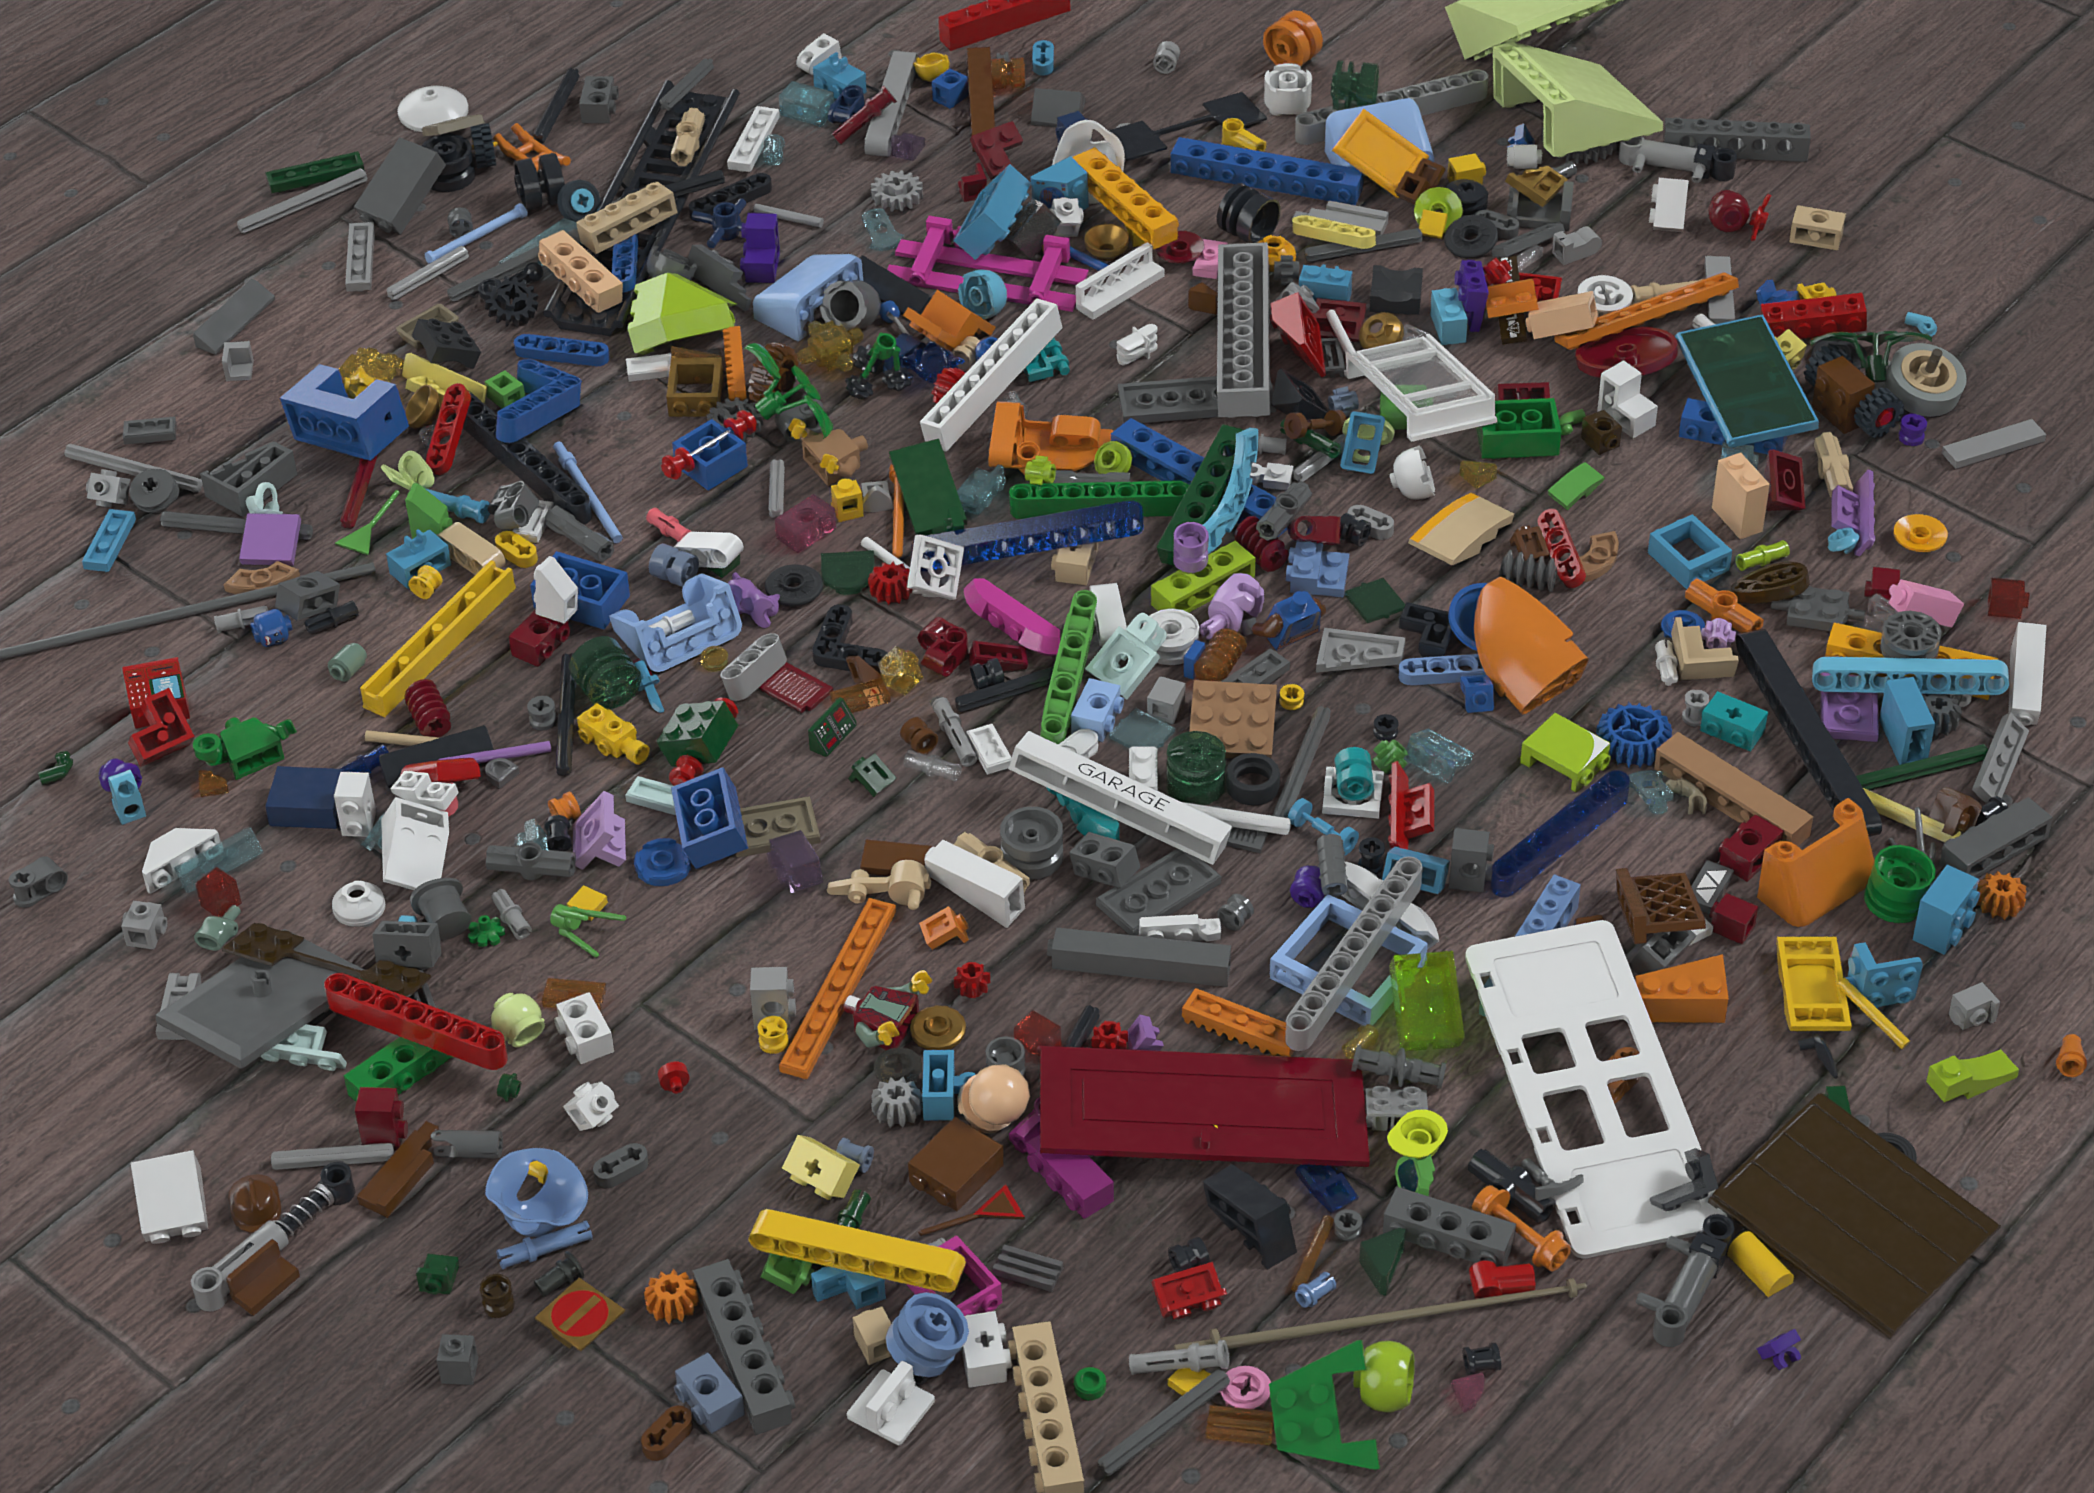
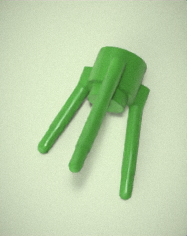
(569, 919)

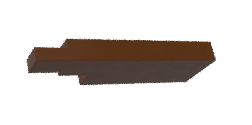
(881, 855)
(399, 1173)

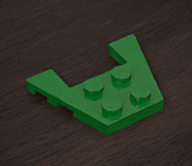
(1308, 1413)

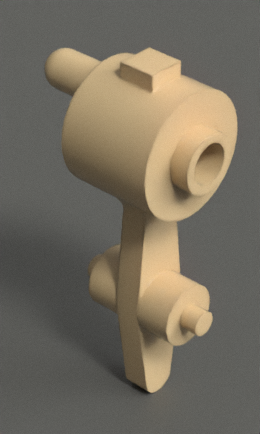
(904, 885)

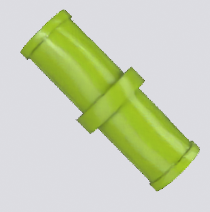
(1762, 555)

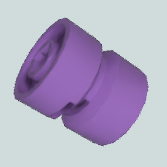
(1191, 547)

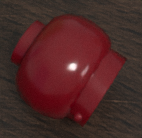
(1728, 211)

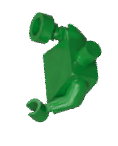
(244, 745)

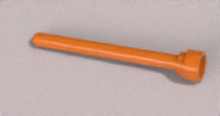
(898, 516)

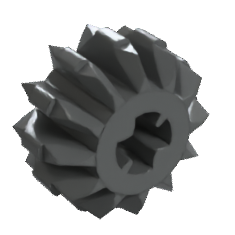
(1944, 712)

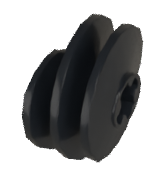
(1472, 195)

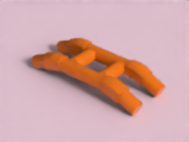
(529, 145)

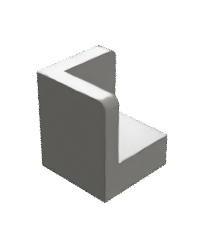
(237, 361)
(1166, 700)

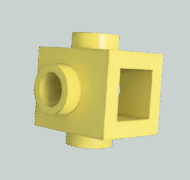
(1792, 348)

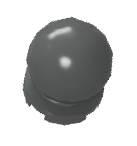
(850, 304)

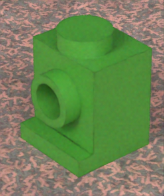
(504, 389)

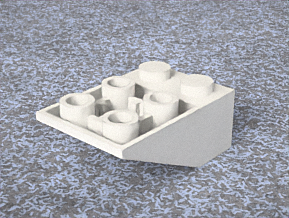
(413, 843)

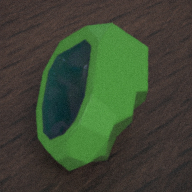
(1415, 1174)

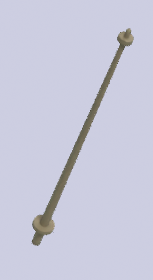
(1324, 1327)

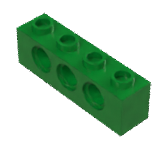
(394, 1066)

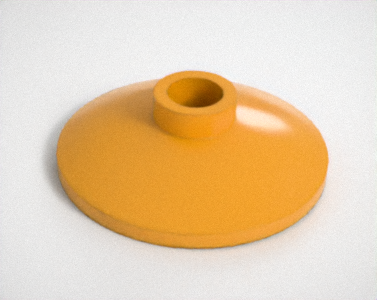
(1920, 533)

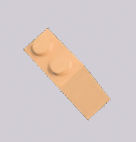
(1563, 315)
(1740, 495)

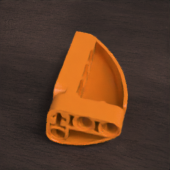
(1524, 646)

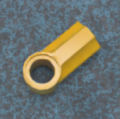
(1235, 135)

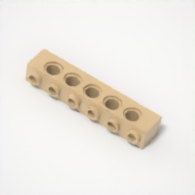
(1039, 1366)

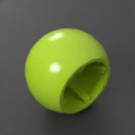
(1388, 1377)

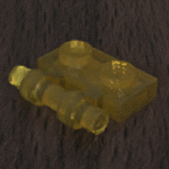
(375, 364)

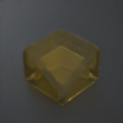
(1478, 472)

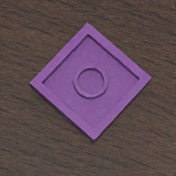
(270, 539)

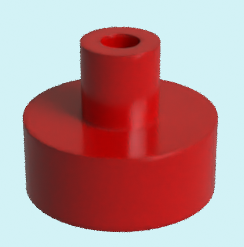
(673, 1076)

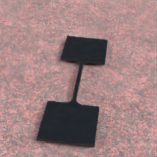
(1140, 140)

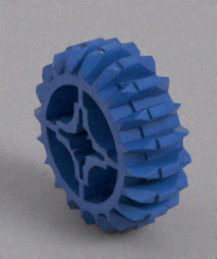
(1634, 733)

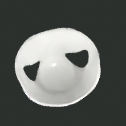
(1077, 140)

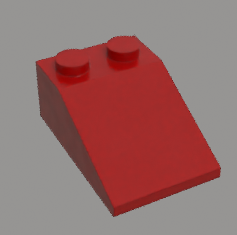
(1299, 330)

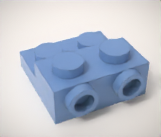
(1317, 570)

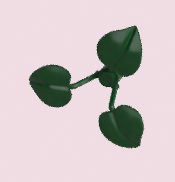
(1875, 365)

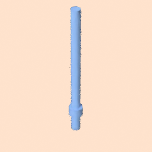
(569, 463)

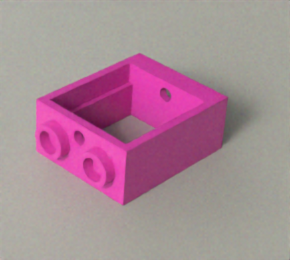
(991, 1291)

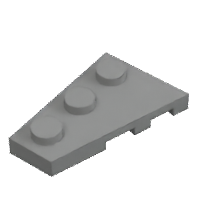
(1357, 650)

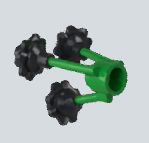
(869, 359)

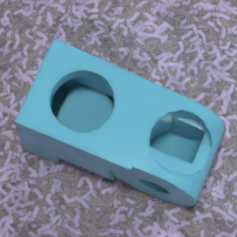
(126, 793)

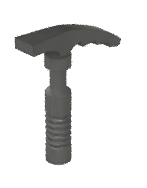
(1549, 1186)

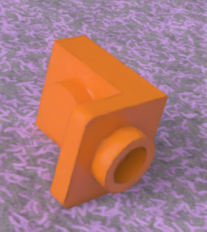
(943, 927)

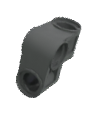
(513, 506)

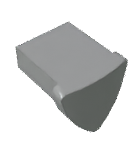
(876, 496)

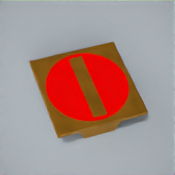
(579, 1315)

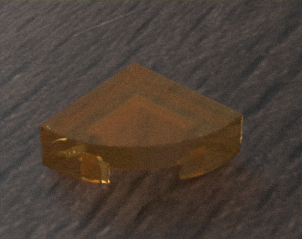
(211, 784)

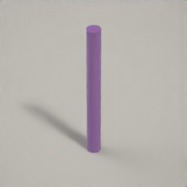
(507, 753)

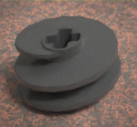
(153, 490)

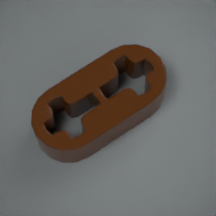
(669, 1434)

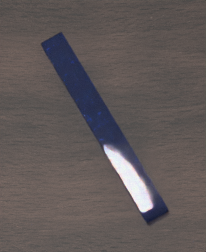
(1042, 533)

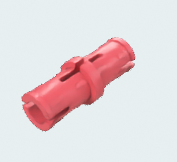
(668, 525)

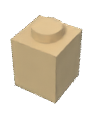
(871, 1333)

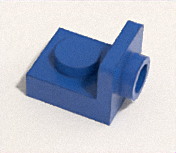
(1768, 294)
(1478, 693)

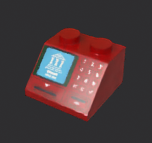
(150, 678)

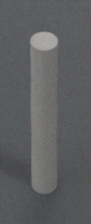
(789, 215)

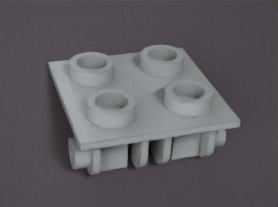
(1387, 1102)

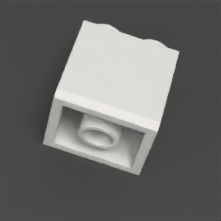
(170, 1196)

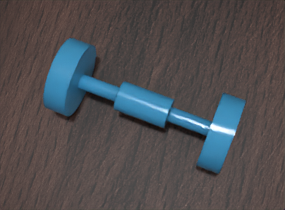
(1301, 812)

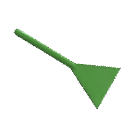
(360, 539)

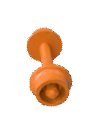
(1549, 1252)

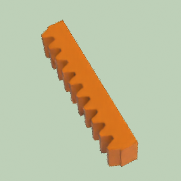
(734, 363)
(1236, 1022)

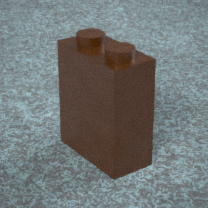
(955, 1164)

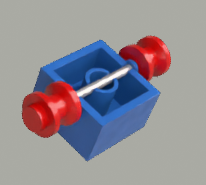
(711, 451)

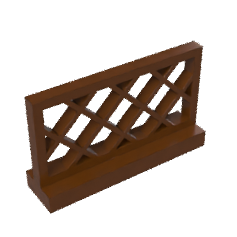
(1637, 908)

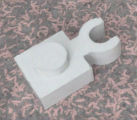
(1273, 476)

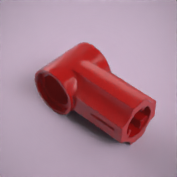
(1496, 1281)

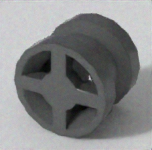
(465, 222)
(542, 713)
(1235, 912)

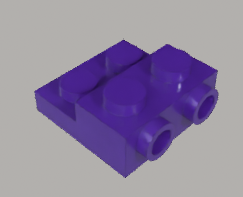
(1472, 292)

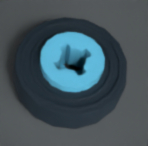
(571, 197)

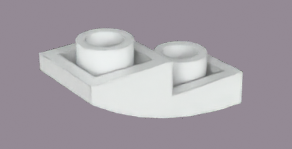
(419, 789)

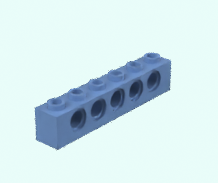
(1550, 912)

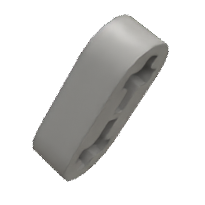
(1381, 524)

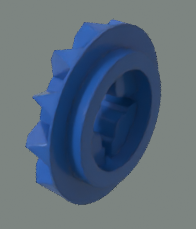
(1688, 619)

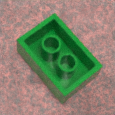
(1521, 430)

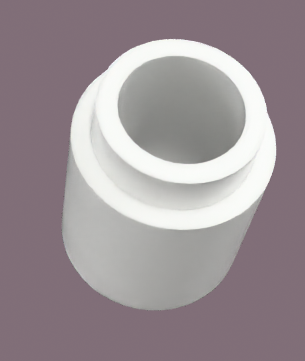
(1524, 156)

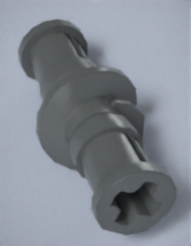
(1398, 1066)

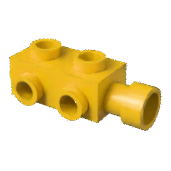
(611, 734)

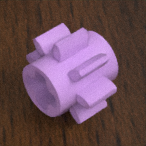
(1718, 634)

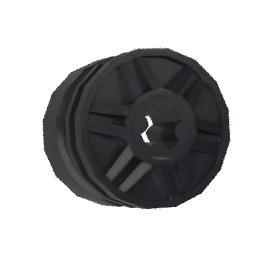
(1248, 213)

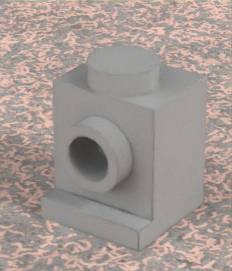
(1973, 1006)

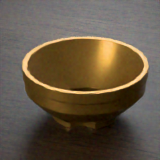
(1106, 237)
(1391, 331)
(423, 407)

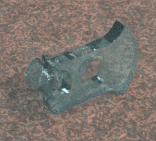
(873, 221)
(1655, 797)

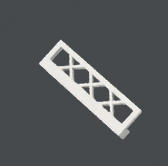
(1118, 287)

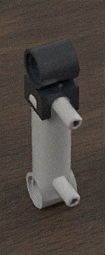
(1698, 160)

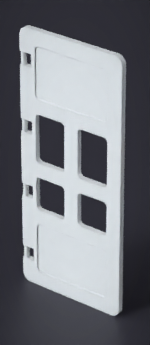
(1562, 985)

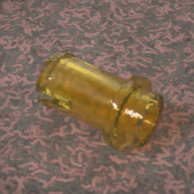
(1366, 1037)

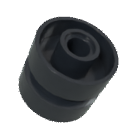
(533, 183)

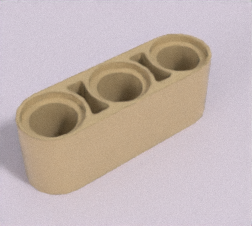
(470, 549)

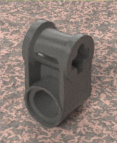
(800, 412)
(38, 879)

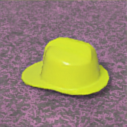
(1418, 1134)

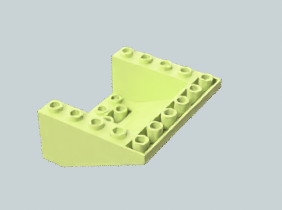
(1492, 23)
(1579, 98)

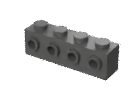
(1997, 838)

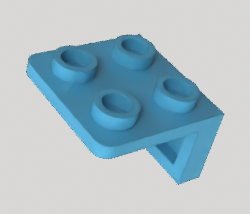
(1883, 982)

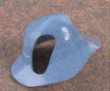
(556, 1203)

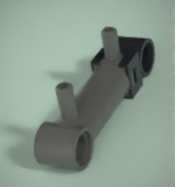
(1703, 1264)

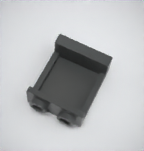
(1534, 216)

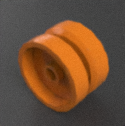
(1293, 39)

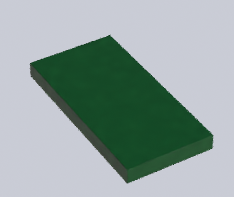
(925, 484)

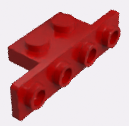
(1410, 808)

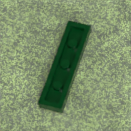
(313, 172)

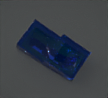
(1326, 1186)

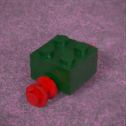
(697, 737)

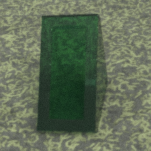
(1381, 1257)

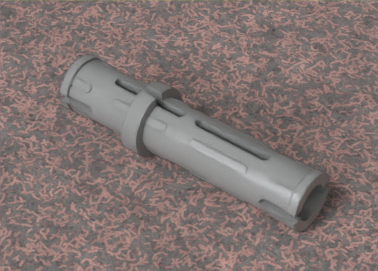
(944, 712)

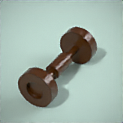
(1296, 424)

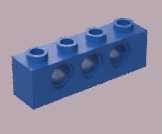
(1700, 425)

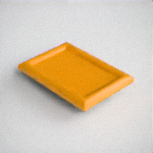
(1378, 151)

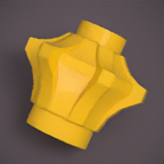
(357, 382)

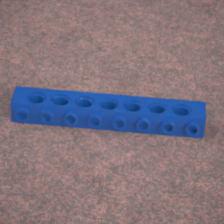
(1267, 171)
(1174, 462)

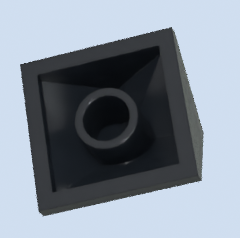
(1296, 396)

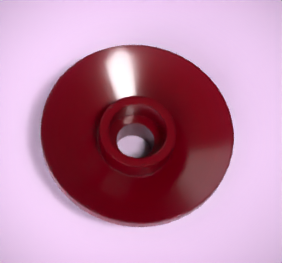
(1184, 249)

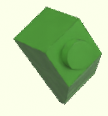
(426, 511)

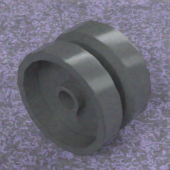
(1032, 841)

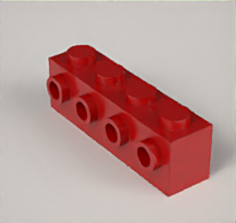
(1817, 315)

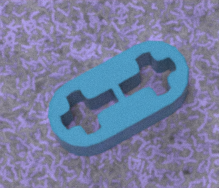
(1043, 53)

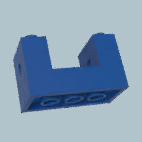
(327, 418)

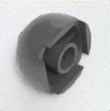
(668, 262)

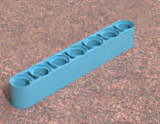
(1921, 667)

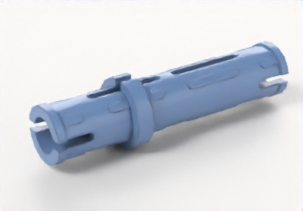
(544, 1244)

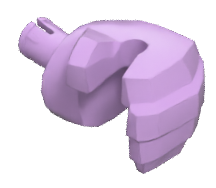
(1230, 601)

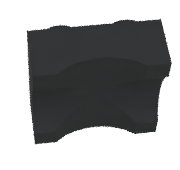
(1396, 290)
(446, 342)

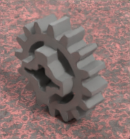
(896, 191)

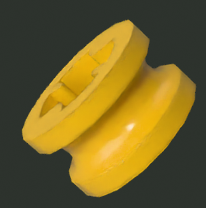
(1291, 690)

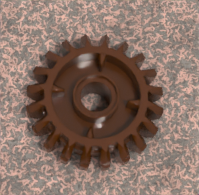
(761, 379)

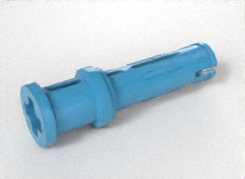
(464, 506)

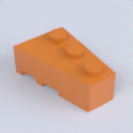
(1686, 992)

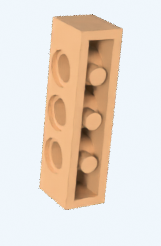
(580, 271)

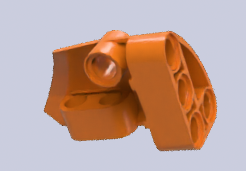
(1066, 441)

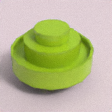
(1112, 458)

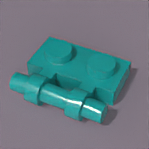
(1043, 366)

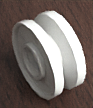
(1181, 631)

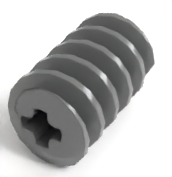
(1529, 571)

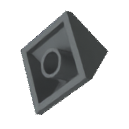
(1051, 104)

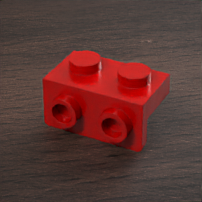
(1189, 1290)

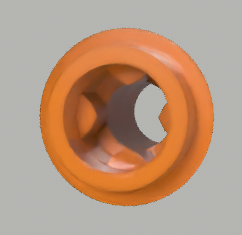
(2071, 1058)

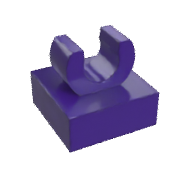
(1779, 1346)

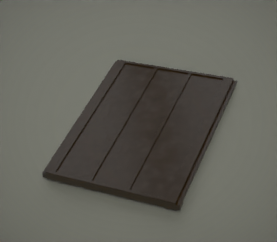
(1854, 1214)

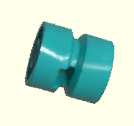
(1354, 774)

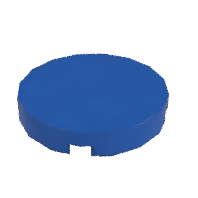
(662, 862)

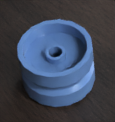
(927, 1334)

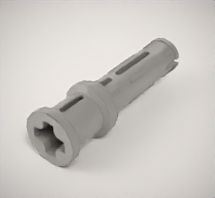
(1197, 1355)

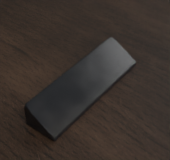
(893, 288)
(456, 744)

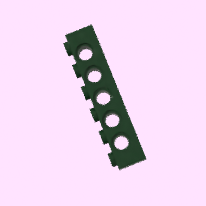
(1204, 491)

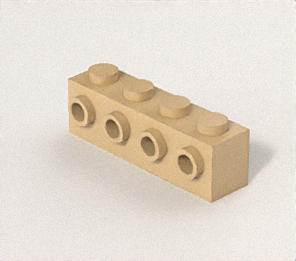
(626, 217)

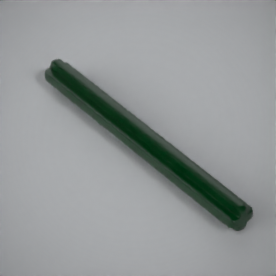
(1923, 767)

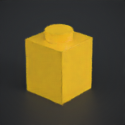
(1466, 167)

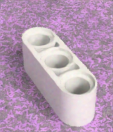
(711, 548)
(1108, 611)

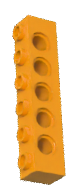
(1127, 200)
(1859, 642)

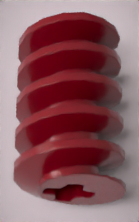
(1267, 554)
(428, 708)

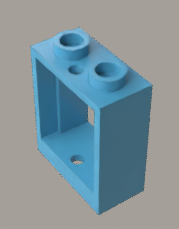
(1705, 567)

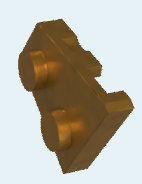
(1538, 184)

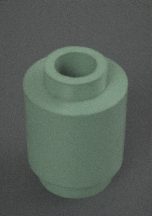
(347, 662)

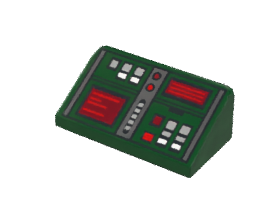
(831, 728)

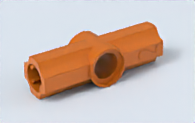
(1723, 605)

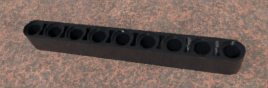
(527, 463)

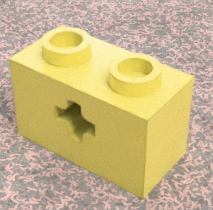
(836, 1168)

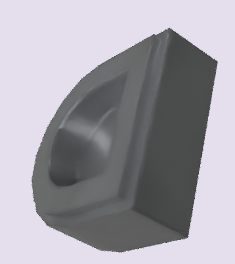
(501, 771)

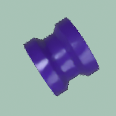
(1912, 430)

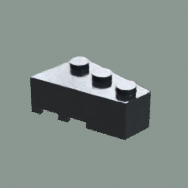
(1254, 1212)

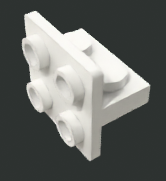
(891, 1404)

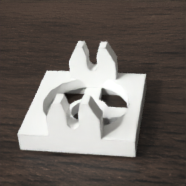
(915, 580)
(1333, 806)

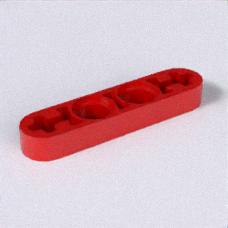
(453, 429)
(1562, 547)

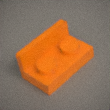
(1511, 298)

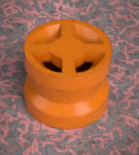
(565, 806)

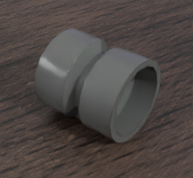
(1006, 1051)

